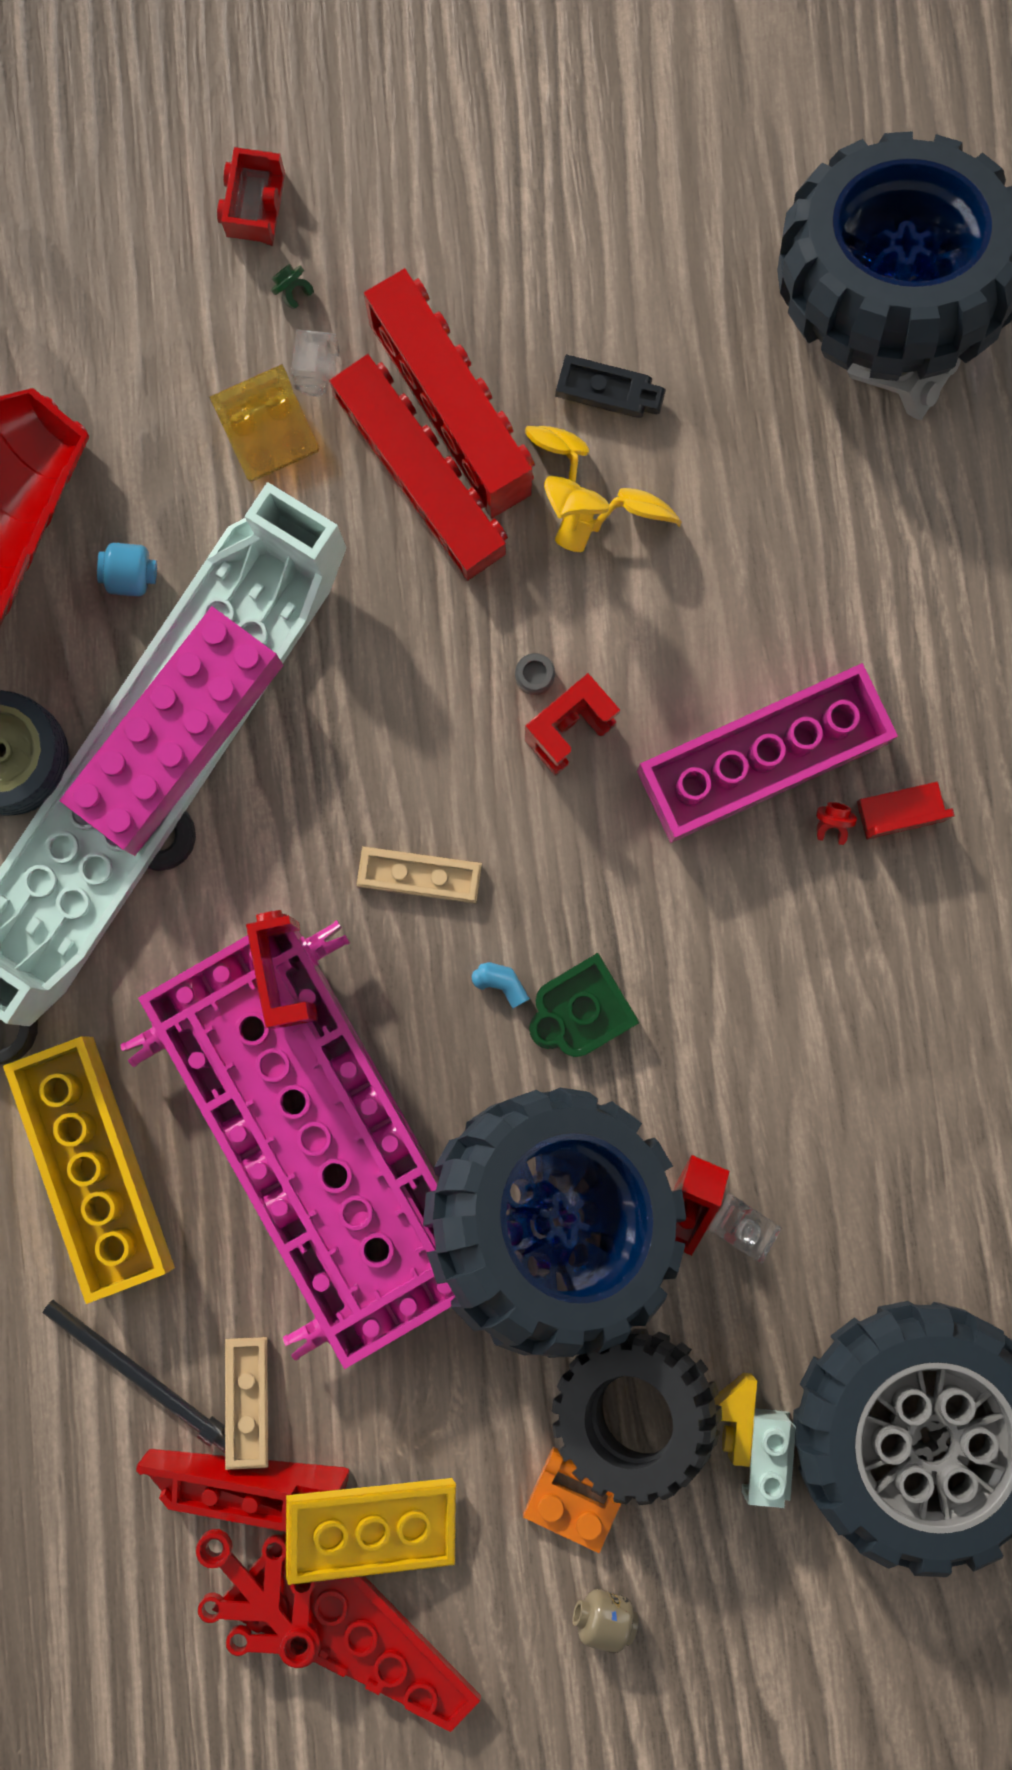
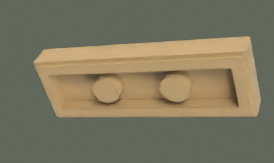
(419, 875)
(246, 1403)

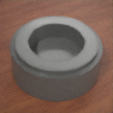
(535, 674)

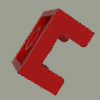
(582, 699)

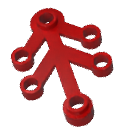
(262, 1603)

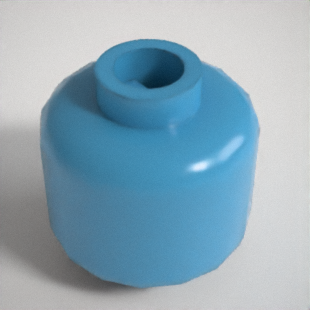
(126, 569)

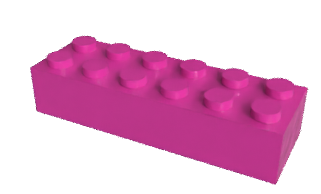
(172, 731)
(766, 753)

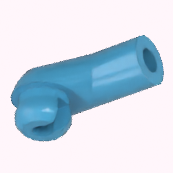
(501, 978)

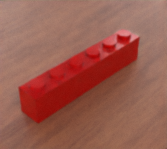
(418, 466)

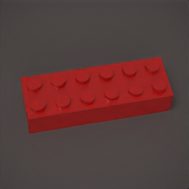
(449, 392)

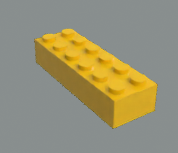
(89, 1168)

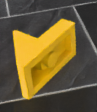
(738, 1406)

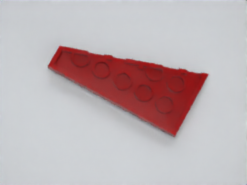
(374, 1645)

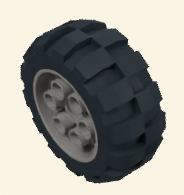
(842, 1441)

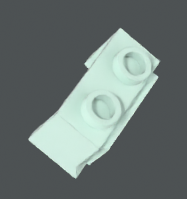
(770, 1459)

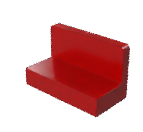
(903, 810)

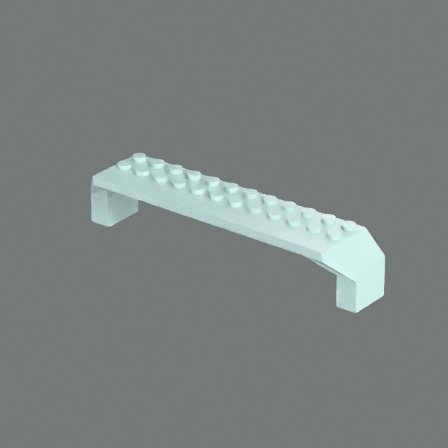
(64, 874)

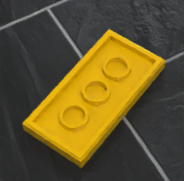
(370, 1530)

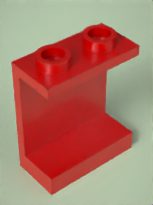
(274, 1014)

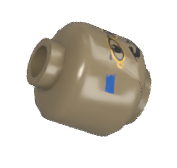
(605, 1621)

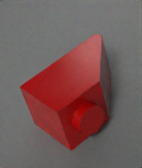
(703, 1192)

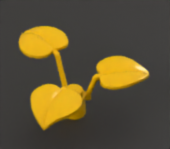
(579, 504)

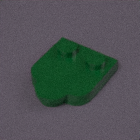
(581, 1009)

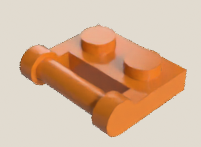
(567, 1510)

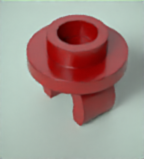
(835, 816)

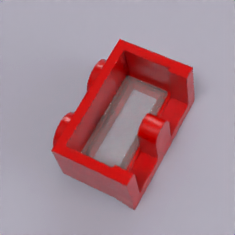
(252, 195)

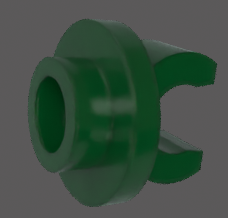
(287, 280)

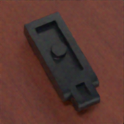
(608, 387)

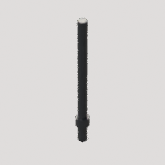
(209, 1430)

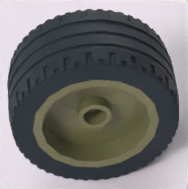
(33, 755)

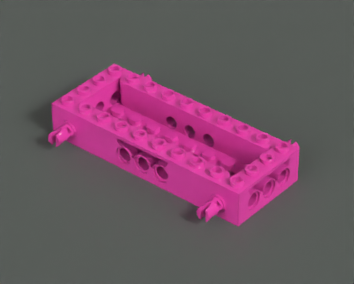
(284, 1155)

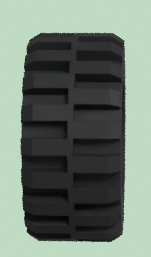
(603, 1457)

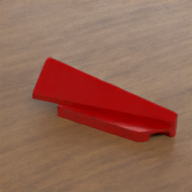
(245, 1496)

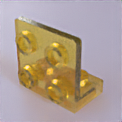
(265, 423)

